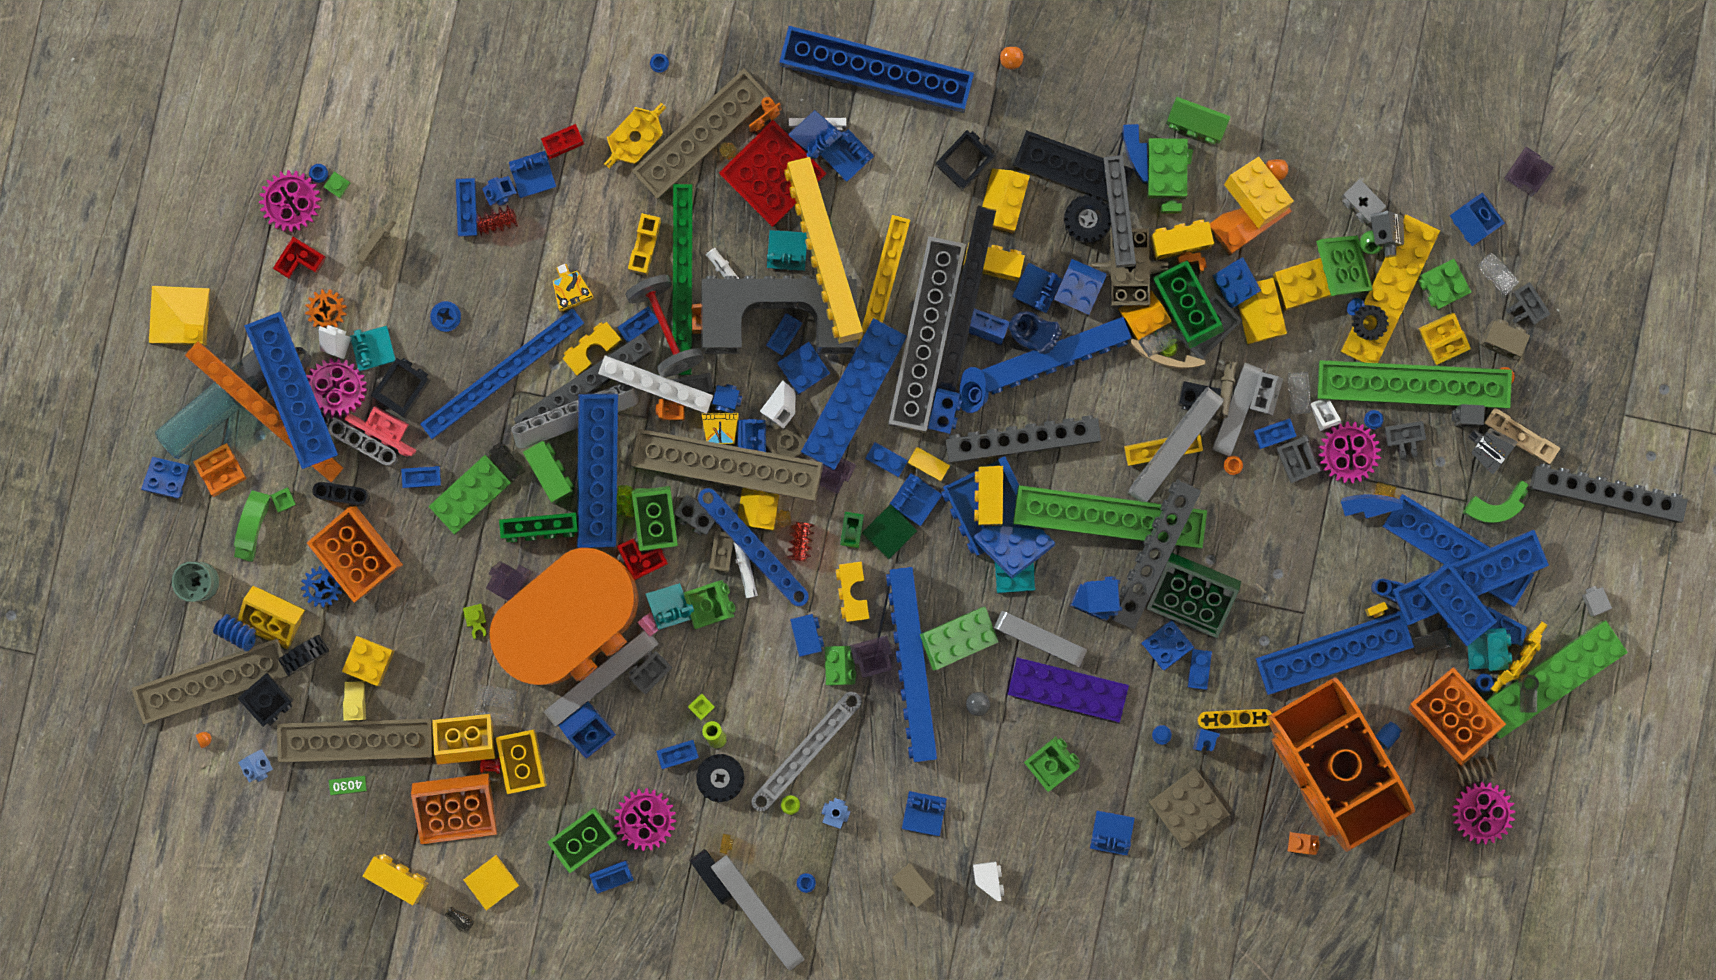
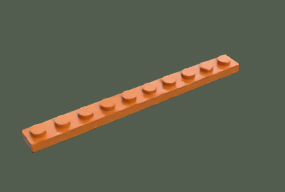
(251, 400)

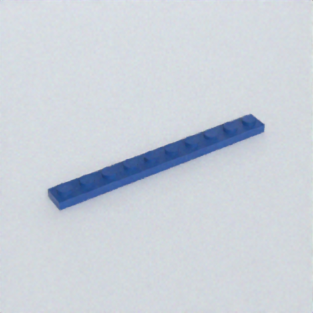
(502, 373)

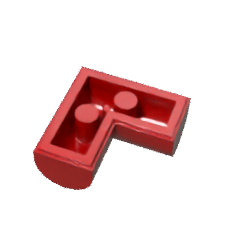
(296, 253)
(640, 564)

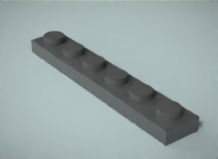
(1119, 211)

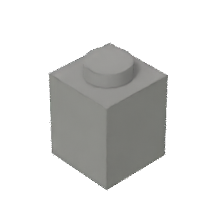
(1596, 600)

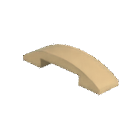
(1189, 362)
(1526, 439)

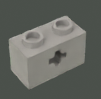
(1359, 192)
(1266, 393)

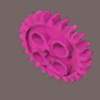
(304, 192)
(347, 400)
(1367, 451)
(658, 807)
(1496, 825)

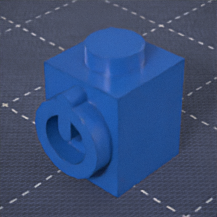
(727, 398)

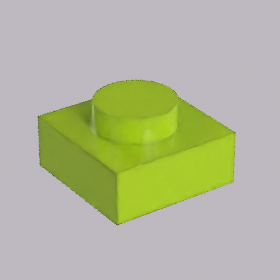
(701, 706)

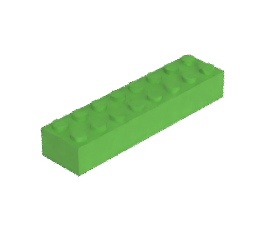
(1559, 674)

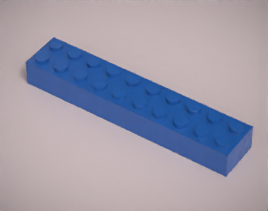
(876, 69)
(912, 663)

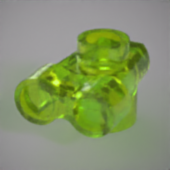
(624, 505)

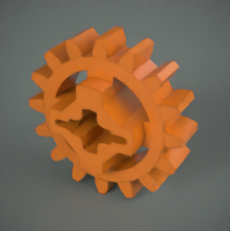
(334, 308)

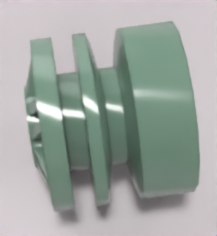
(185, 585)

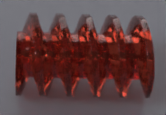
(496, 220)
(800, 541)

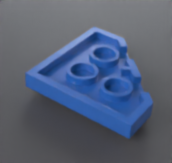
(1013, 547)

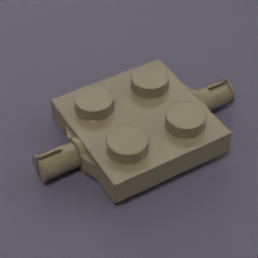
(368, 252)

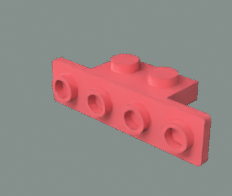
(384, 427)

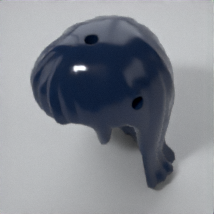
(1034, 331)

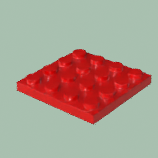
(760, 175)

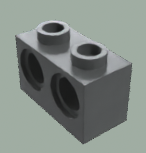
(1468, 415)
(698, 512)

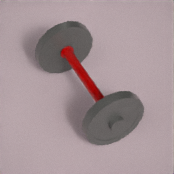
(649, 290)

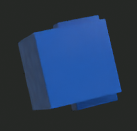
(1104, 596)

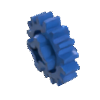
(319, 595)

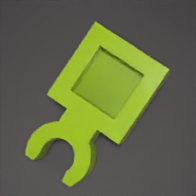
(475, 617)

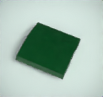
(889, 531)

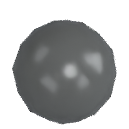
(978, 704)

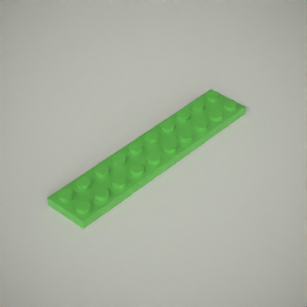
(1414, 384)
(1100, 515)

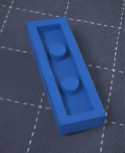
(466, 207)

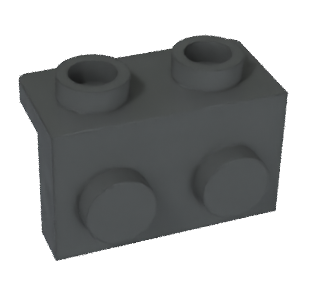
(649, 672)

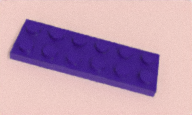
(1068, 689)

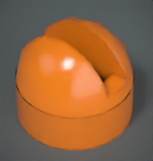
(204, 739)

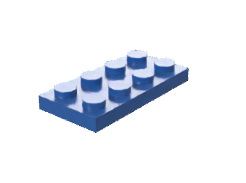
(1457, 604)

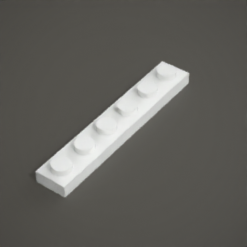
(655, 384)

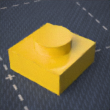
(1376, 610)

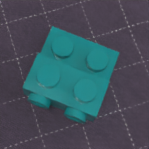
(1022, 582)
(1490, 650)

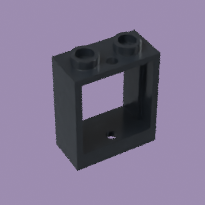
(974, 139)
(415, 396)

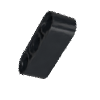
(331, 494)
(702, 863)

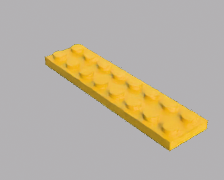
(1392, 288)

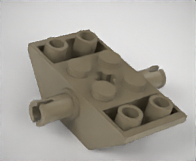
(1132, 286)

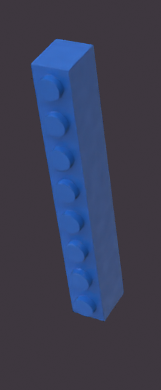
(1064, 353)

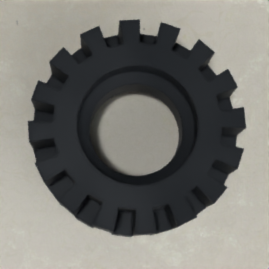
(1381, 325)

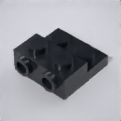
(266, 700)

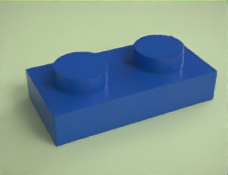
(638, 324)
(784, 334)
(1274, 433)
(886, 459)
(421, 477)
(1199, 669)
(677, 754)

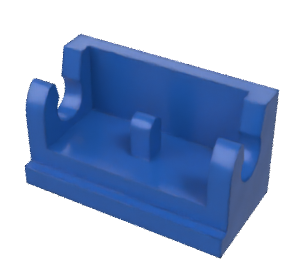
(988, 326)
(752, 434)
(1206, 737)
(611, 877)

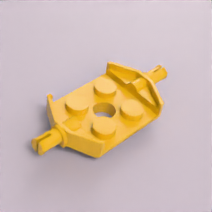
(640, 121)
(1526, 653)

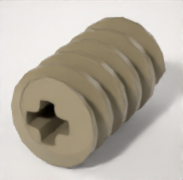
(1476, 769)

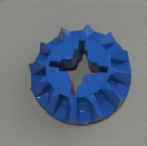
(442, 308)

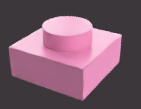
(648, 624)

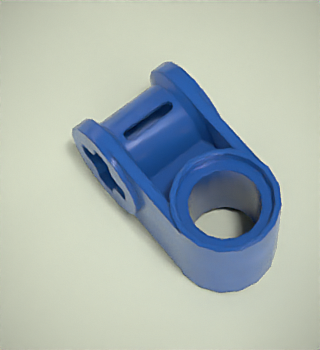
(1388, 593)

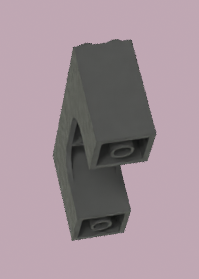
(729, 299)

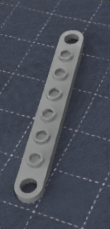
(806, 751)

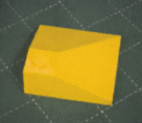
(179, 315)

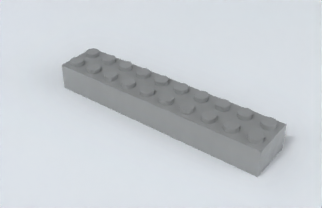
(927, 334)

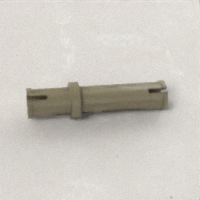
(1228, 382)

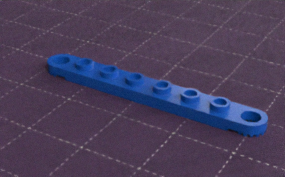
(753, 547)

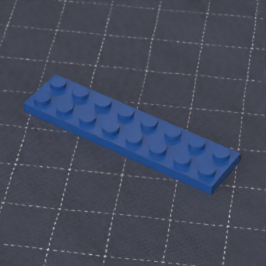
(291, 390)
(853, 394)
(597, 470)
(1445, 542)
(1480, 572)
(1334, 653)

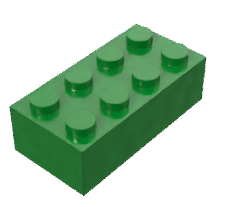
(1188, 304)

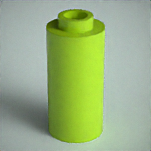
(714, 735)

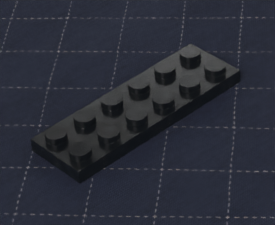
(1064, 164)

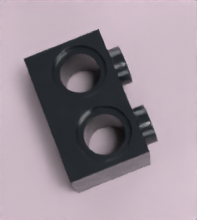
(1196, 389)

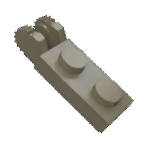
(721, 551)

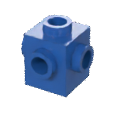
(499, 191)

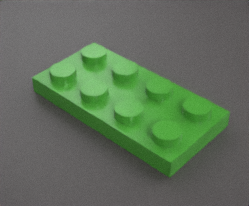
(469, 494)
(959, 638)

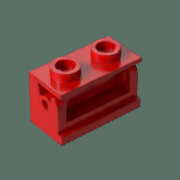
(562, 141)

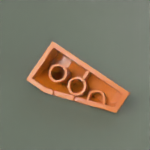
(1237, 229)

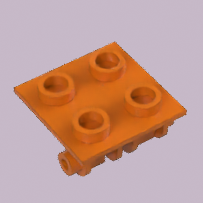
(771, 112)

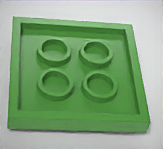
(1344, 265)

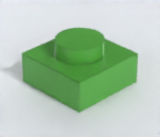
(337, 185)
(1171, 207)
(283, 500)

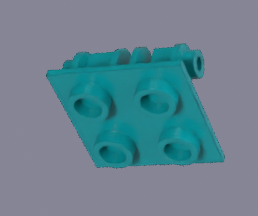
(786, 250)
(372, 348)
(669, 606)

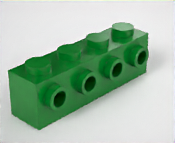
(538, 526)

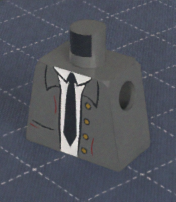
(1388, 231)
(1491, 448)

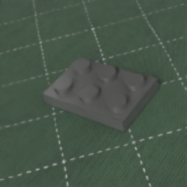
(1229, 321)

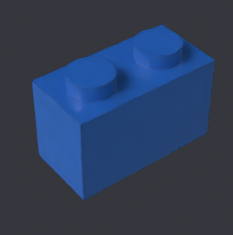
(806, 635)

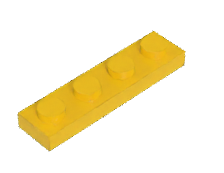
(1145, 451)

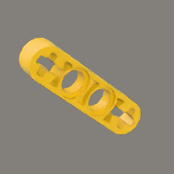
(1235, 722)

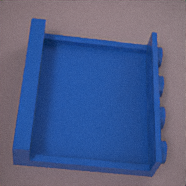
(961, 498)

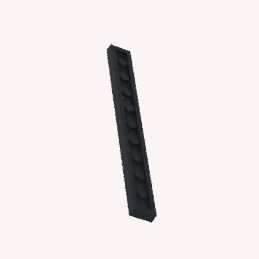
(966, 298)

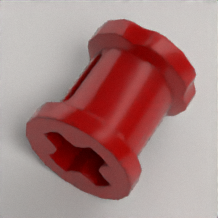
(490, 765)

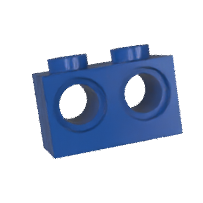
(940, 410)

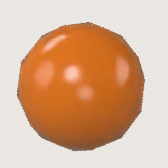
(1011, 57)
(1278, 168)

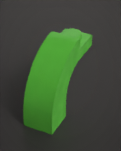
(1486, 513)
(250, 524)

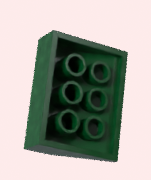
(1194, 595)

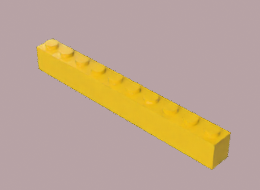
(824, 250)

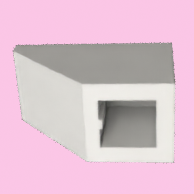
(333, 341)
(781, 405)
(987, 879)

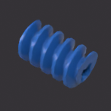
(235, 632)

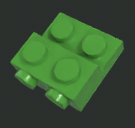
(1444, 284)
(710, 604)
(1052, 763)

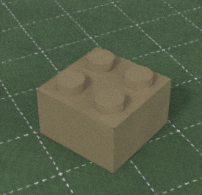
(1505, 339)
(912, 884)

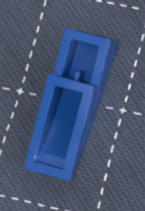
(1136, 151)
(1370, 504)

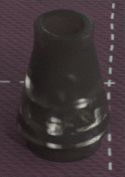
(459, 919)

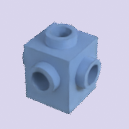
(255, 766)
(832, 820)

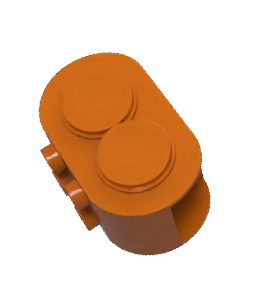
(565, 619)
(1339, 765)

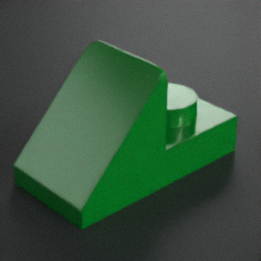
(851, 529)

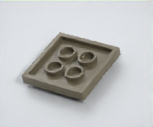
(1189, 808)

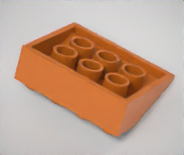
(354, 553)
(1456, 716)
(454, 808)

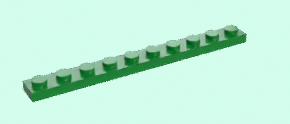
(682, 267)

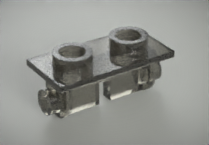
(501, 454)

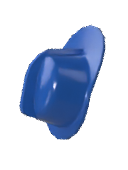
(973, 390)

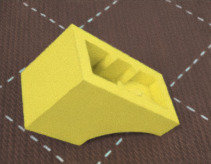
(354, 701)

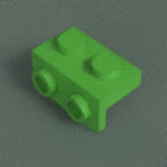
(839, 666)

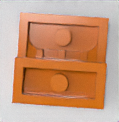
(220, 470)

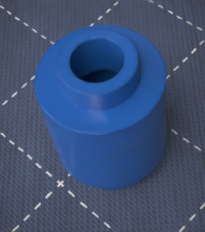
(1388, 735)

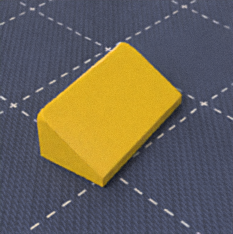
(928, 464)

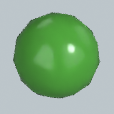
(1368, 244)

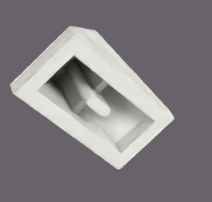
(1325, 414)

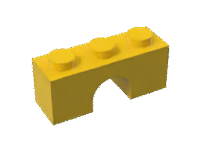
(645, 244)
(602, 336)
(853, 609)

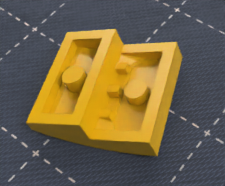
(1444, 338)
(491, 882)

